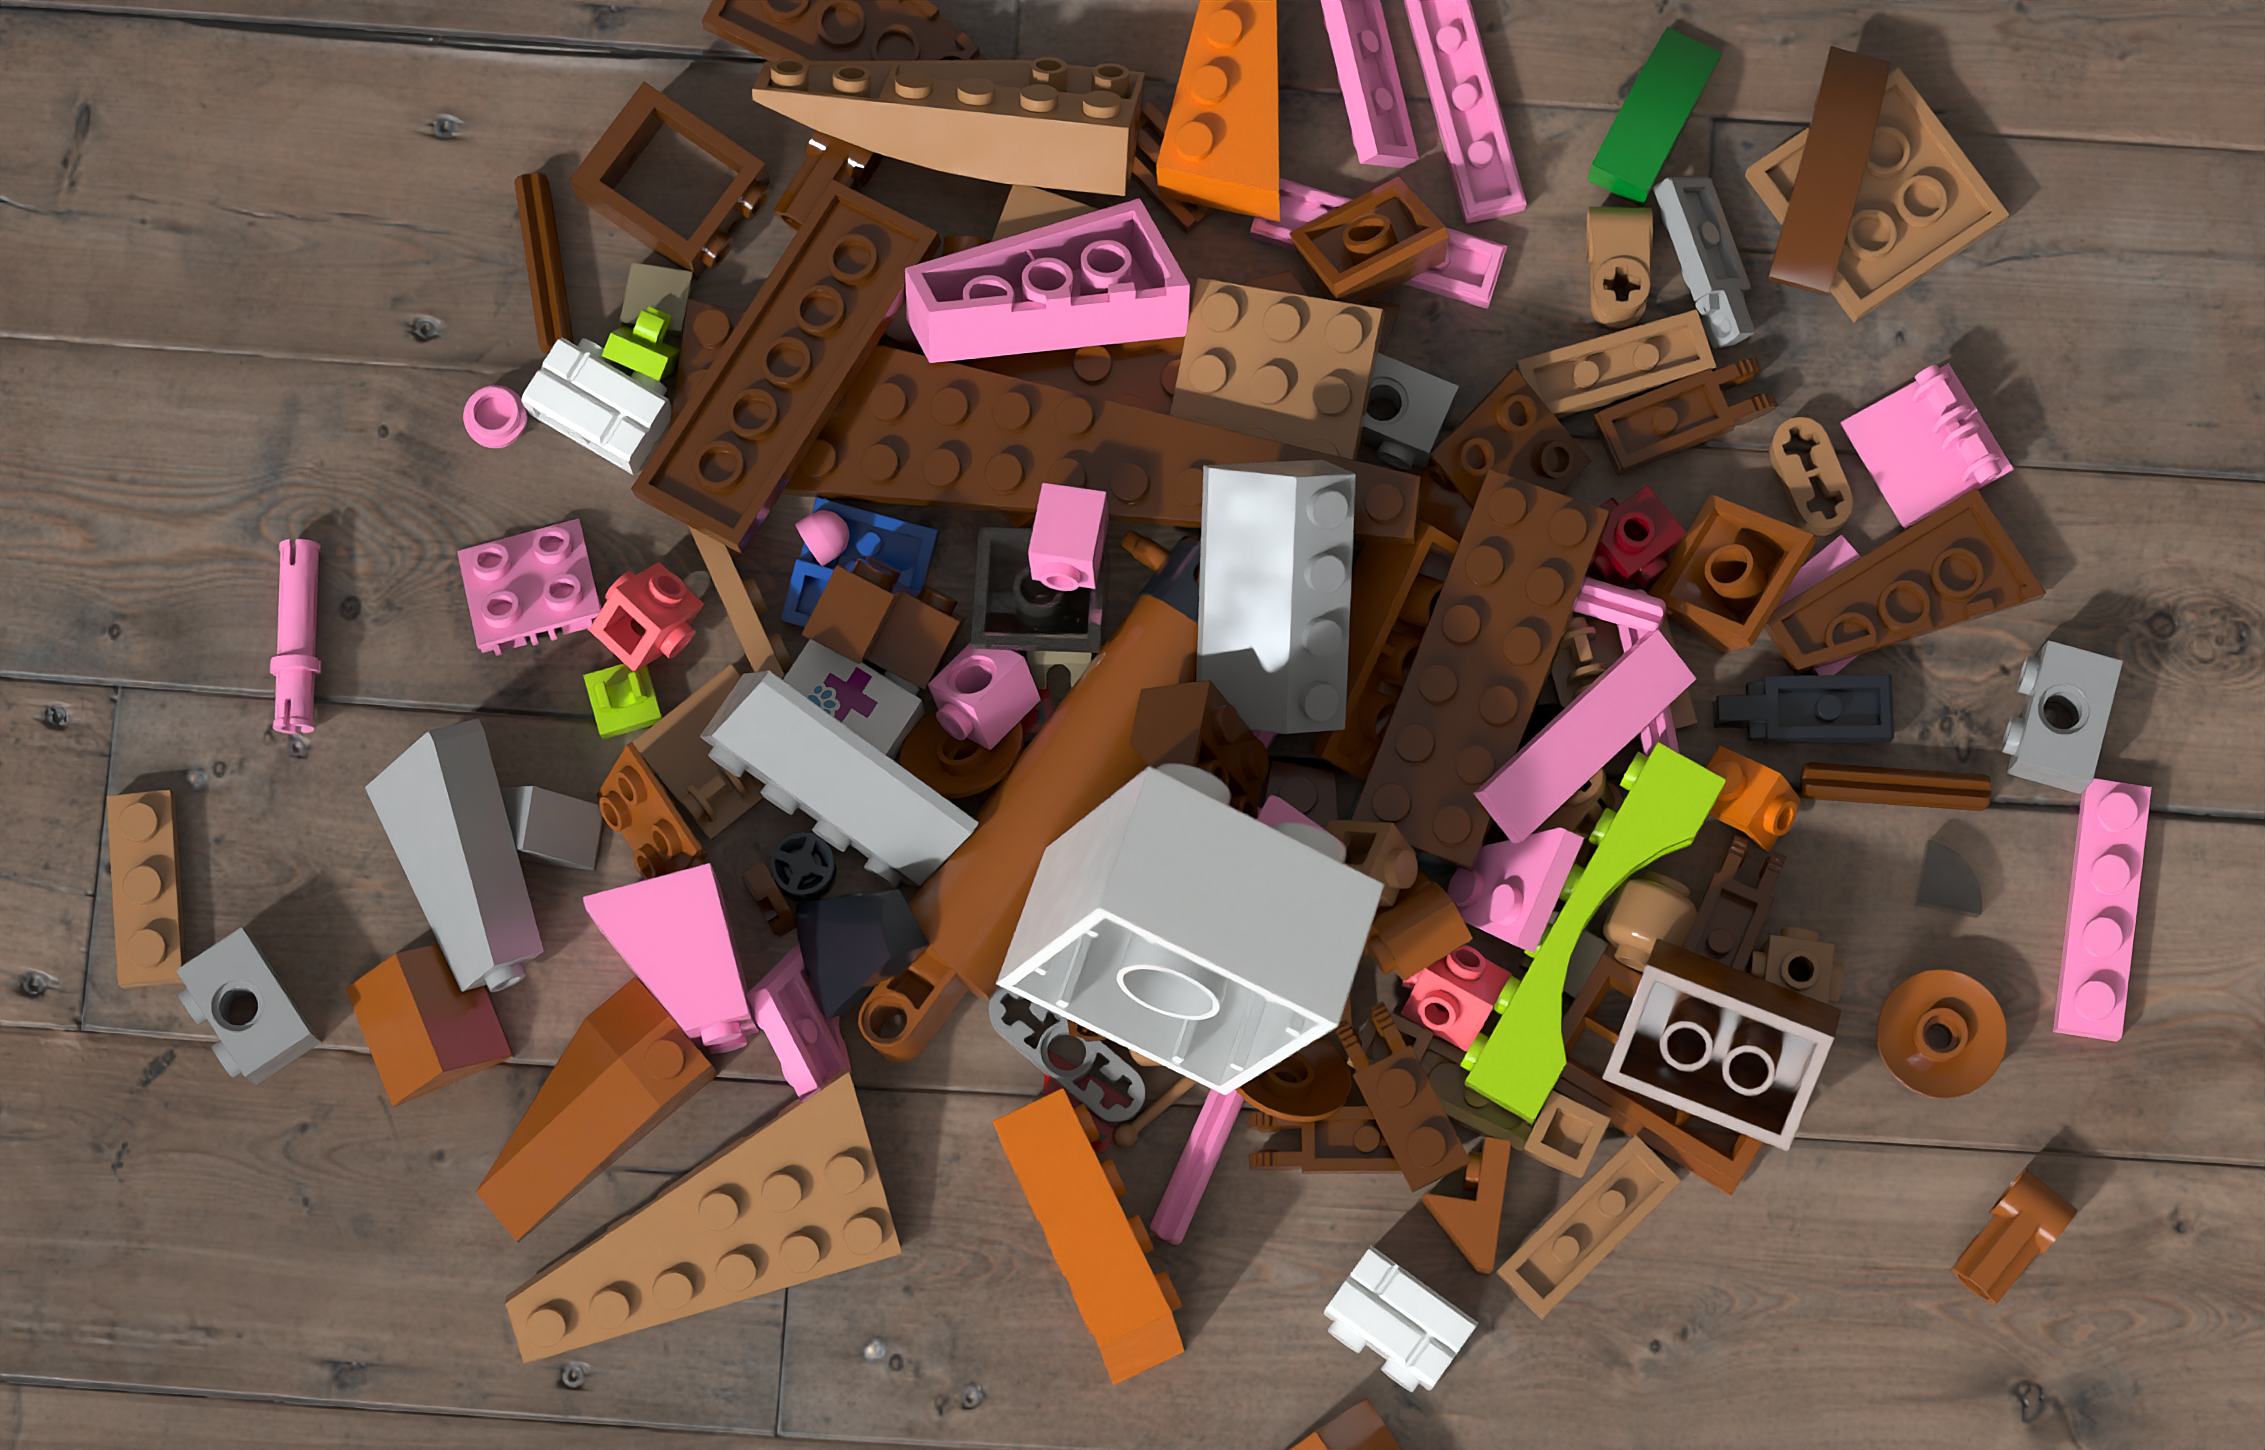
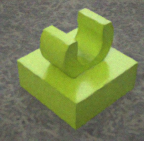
(643, 346)
(622, 700)

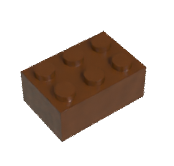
(1722, 1044)

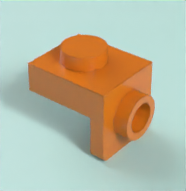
(1753, 798)

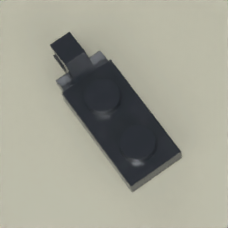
(1811, 709)

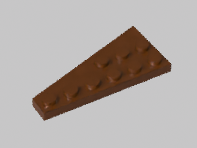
(840, 30)

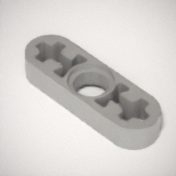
(1093, 1095)

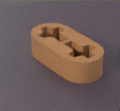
(1824, 470)

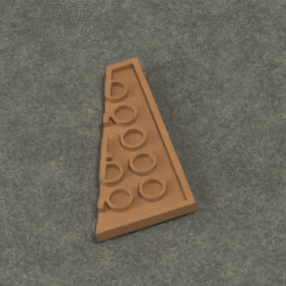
(745, 1223)

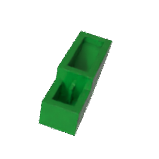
(1653, 116)

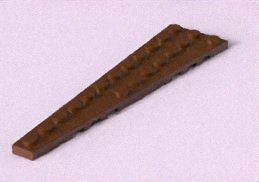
(992, 440)

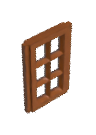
(1627, 1112)

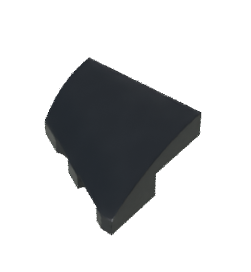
(855, 944)

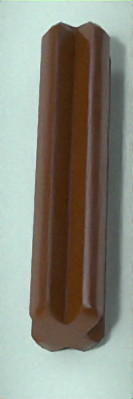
(543, 259)
(1895, 786)

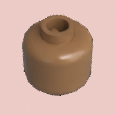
(1647, 911)

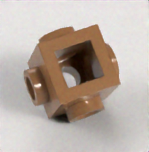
(1799, 948)

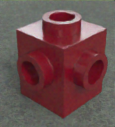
(1636, 541)

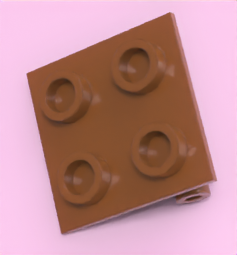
(640, 808)

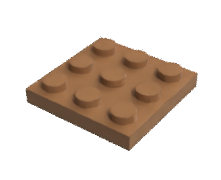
(1913, 205)
(1278, 366)

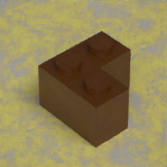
(885, 622)

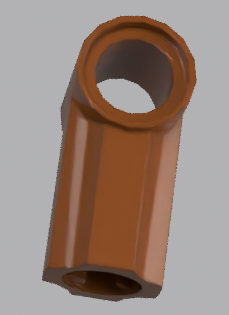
(2021, 1225)

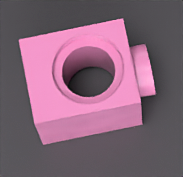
(1068, 537)
(983, 694)

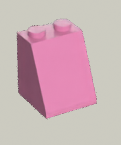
(683, 951)

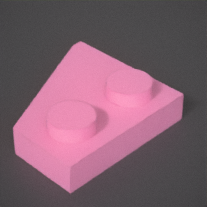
(1516, 885)
(797, 1027)

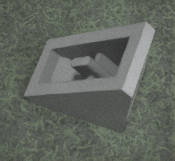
(553, 827)

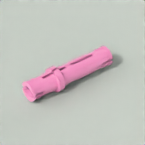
(296, 639)

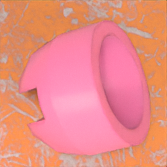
(824, 535)

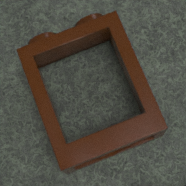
(621, 147)

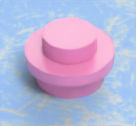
(495, 416)

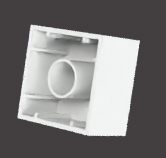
(1193, 929)

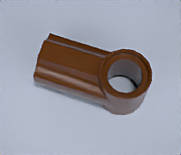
(826, 160)

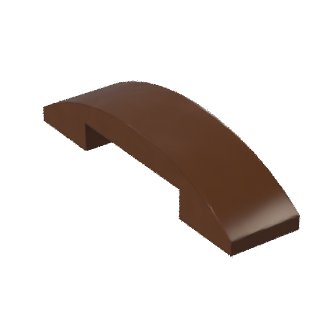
(1830, 171)

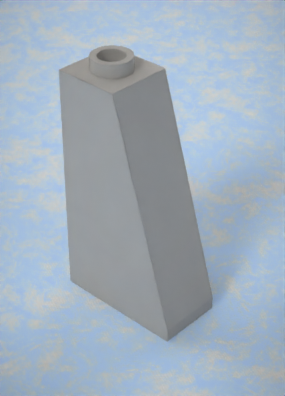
(460, 854)

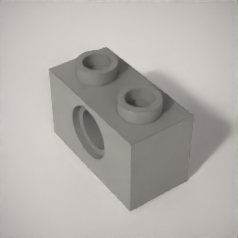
(1423, 411)
(2087, 688)
(276, 1032)

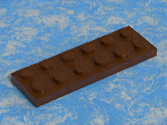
(785, 367)
(1481, 665)

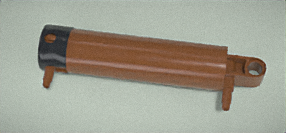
(1060, 778)

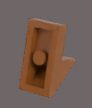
(1475, 1223)

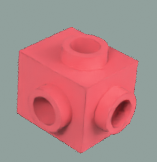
(647, 616)
(1455, 995)

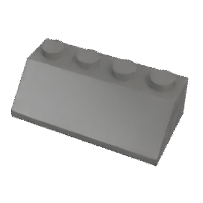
(1277, 591)
(835, 779)

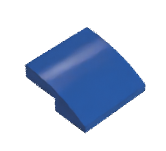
(888, 538)

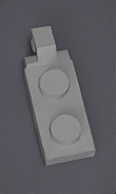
(1707, 257)

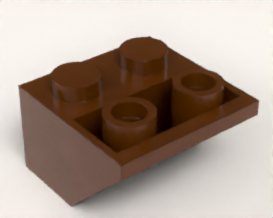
(1201, 730)

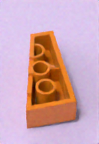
(1226, 113)
(1090, 1234)

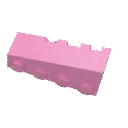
(1051, 289)

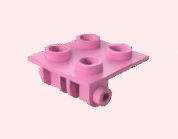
(1926, 445)
(529, 586)

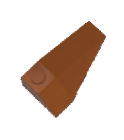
(1389, 612)
(603, 1096)

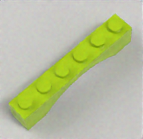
(1658, 817)

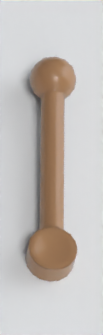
(1126, 1134)

